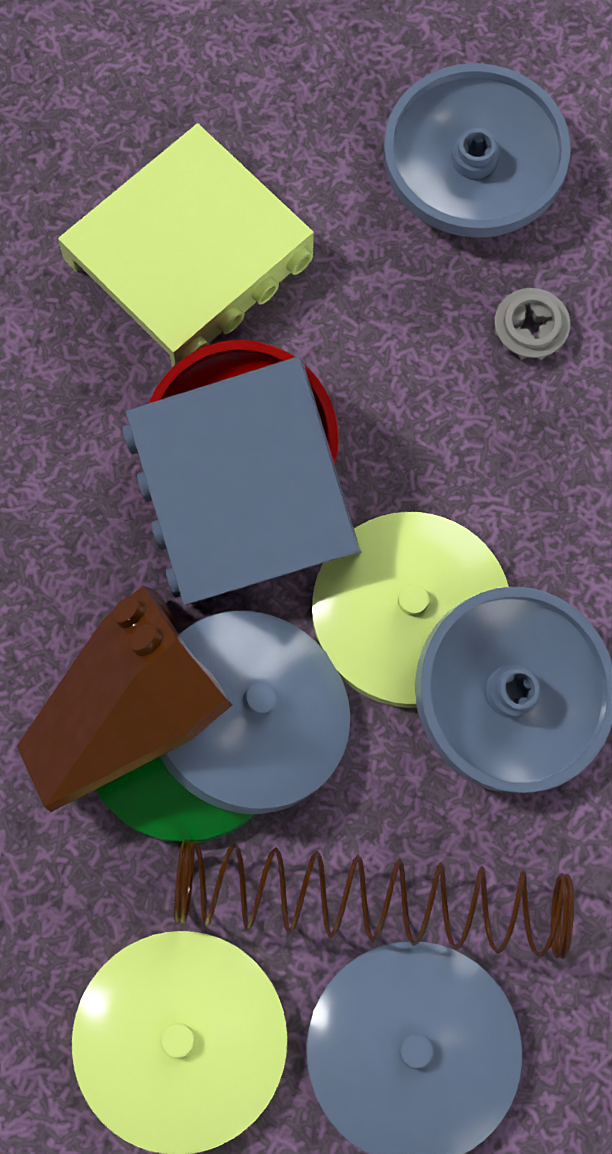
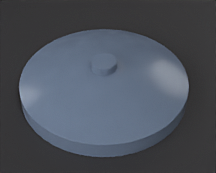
(476, 150)
(515, 690)
(284, 718)
(414, 1051)

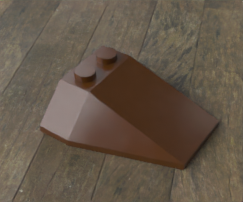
(120, 703)

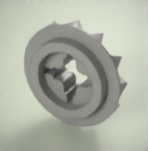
(542, 308)

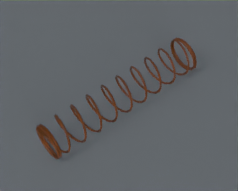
(562, 897)

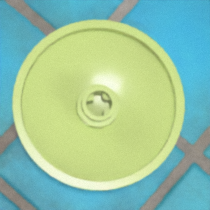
(385, 601)
(179, 1042)

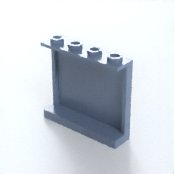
(240, 481)

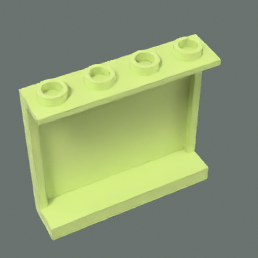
(189, 244)

